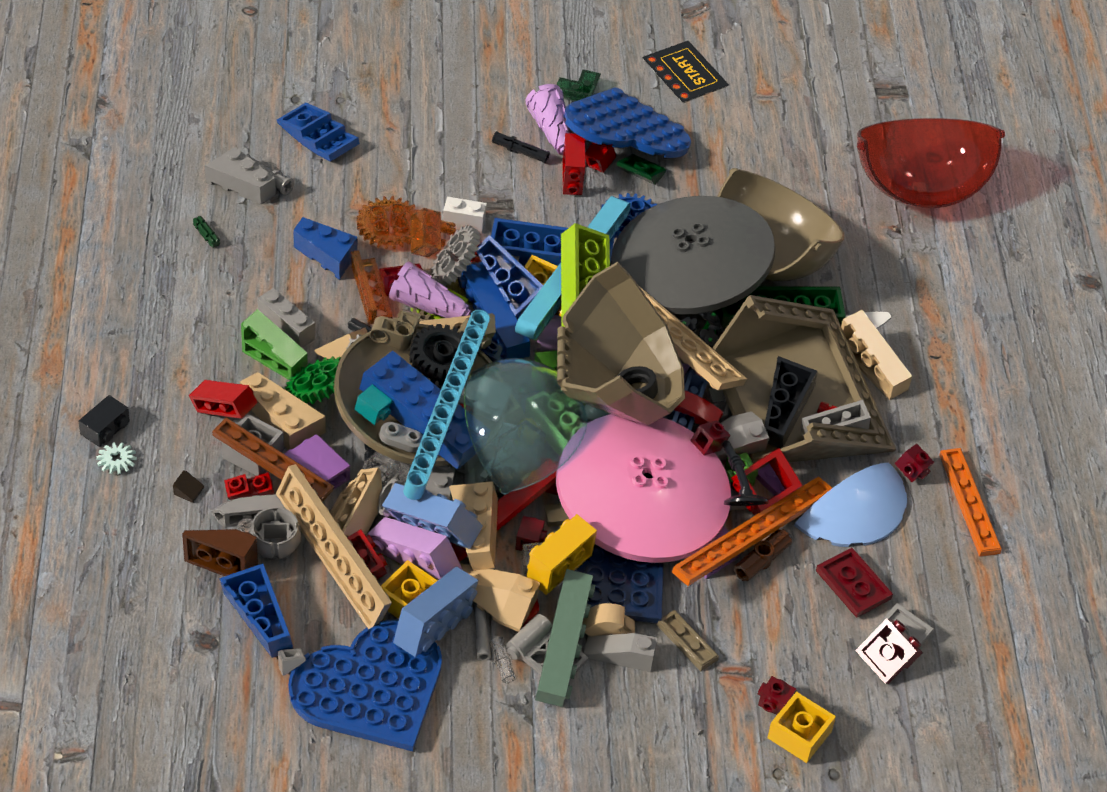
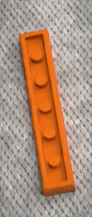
(970, 502)

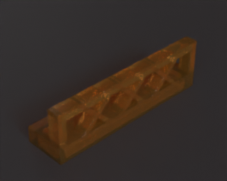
(366, 291)

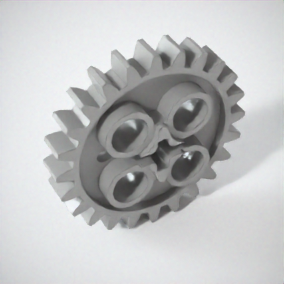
(456, 255)

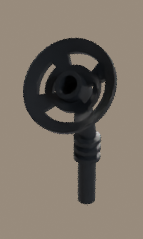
(746, 495)

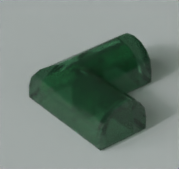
(582, 88)

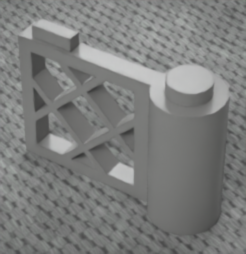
(531, 640)

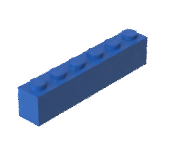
(486, 296)

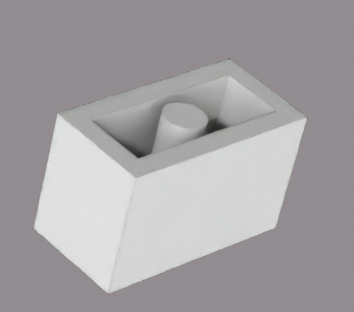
(465, 212)

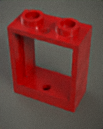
(573, 164)
(784, 473)

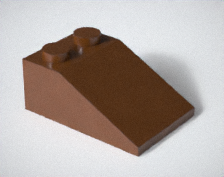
(220, 550)

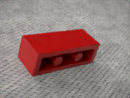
(223, 399)

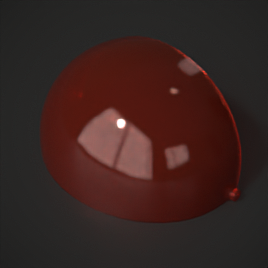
(929, 159)

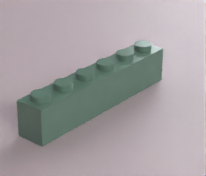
(564, 638)

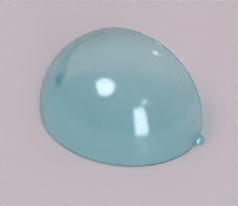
(521, 421)

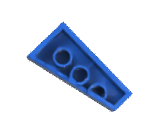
(258, 607)

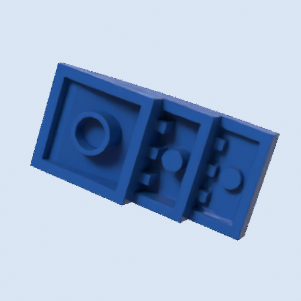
(318, 131)

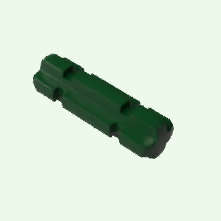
(206, 231)

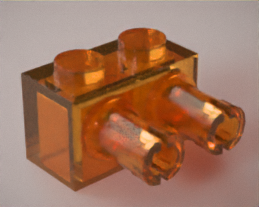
(427, 230)

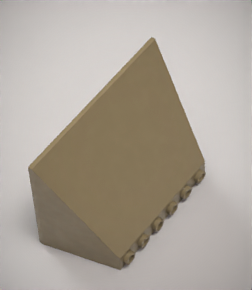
(815, 340)

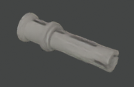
(284, 184)

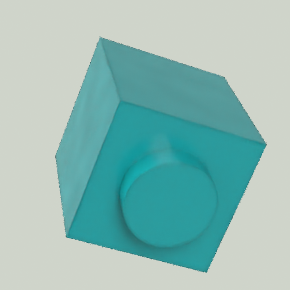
(373, 405)

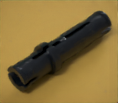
(513, 144)

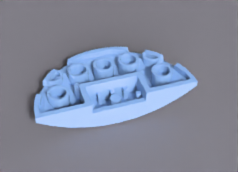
(858, 508)

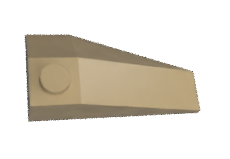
(504, 595)

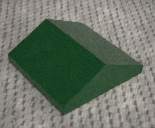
(642, 168)

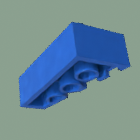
(511, 278)

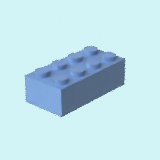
(435, 514)
(435, 611)

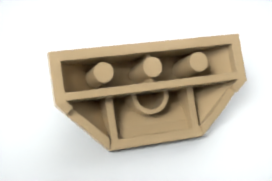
(358, 502)

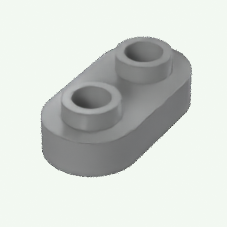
(400, 437)

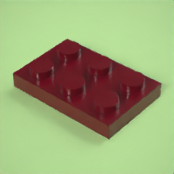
(854, 582)

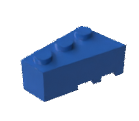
(325, 244)

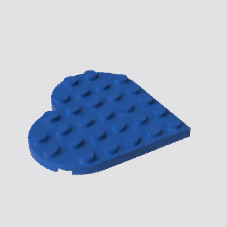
(625, 122)
(367, 688)

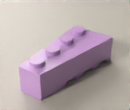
(420, 546)

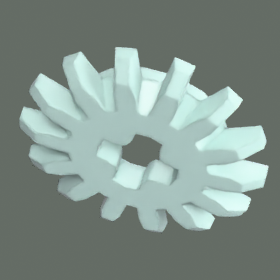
(118, 465)

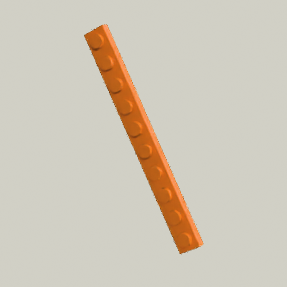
(750, 532)

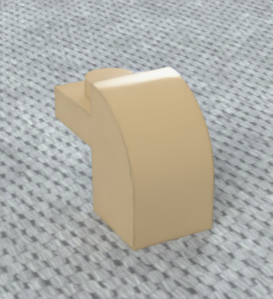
(607, 620)

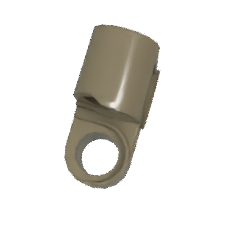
(395, 332)

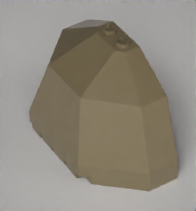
(610, 331)

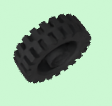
(434, 351)

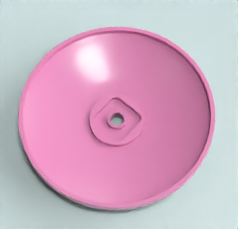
(638, 515)

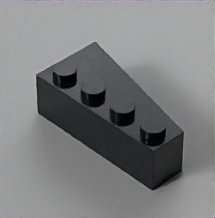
(788, 396)

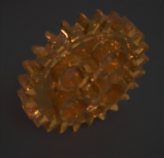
(374, 224)

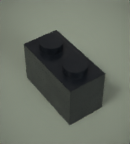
(104, 421)

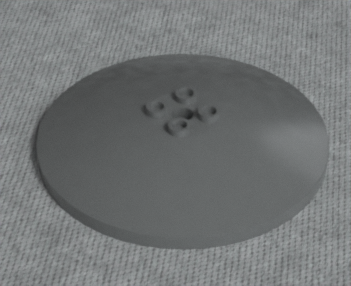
(720, 268)

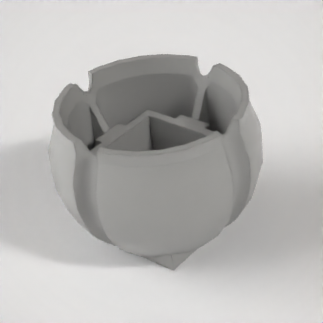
(276, 525)

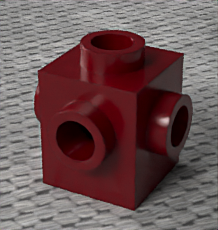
(915, 463)
(775, 695)

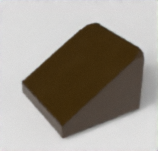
(187, 487)

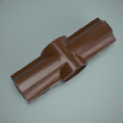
(762, 555)

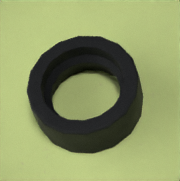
(642, 374)

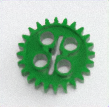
(314, 381)

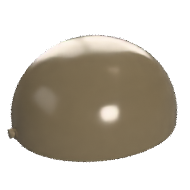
(801, 230)

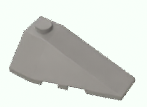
(746, 433)

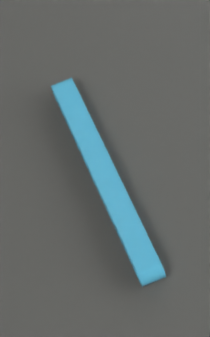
(548, 299)
(446, 405)

